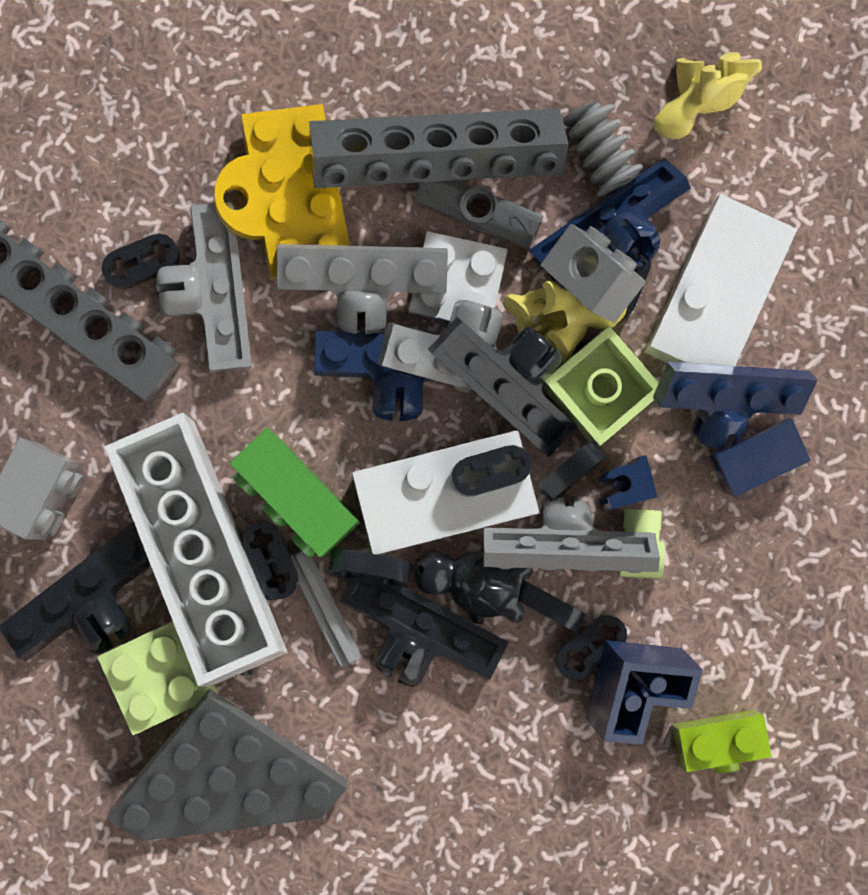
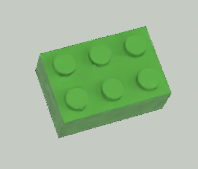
(293, 495)

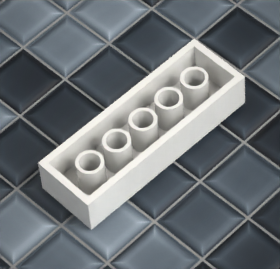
(195, 550)

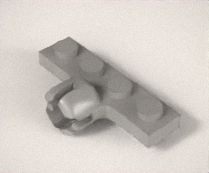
(362, 276)
(211, 291)
(408, 348)
(570, 542)

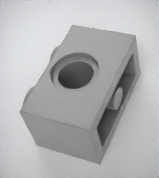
(593, 273)

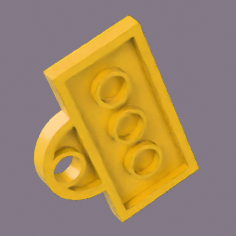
(280, 186)

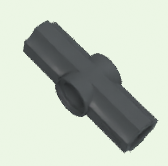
(503, 221)

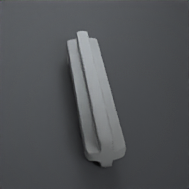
(325, 611)

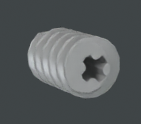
(602, 146)

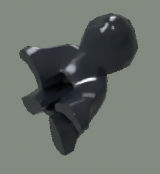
(472, 586)

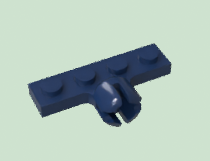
(625, 214)
(357, 356)
(731, 396)

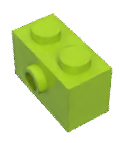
(721, 741)

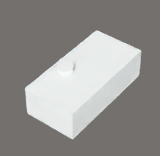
(721, 286)
(416, 504)

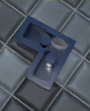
(632, 681)

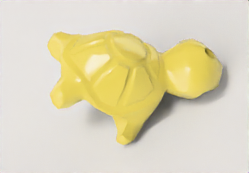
(704, 91)
(555, 316)

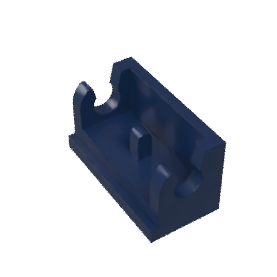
(760, 458)
(633, 480)

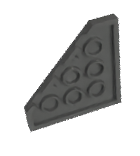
(224, 775)

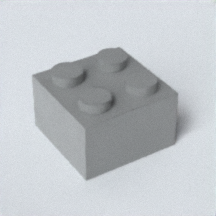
(35, 489)

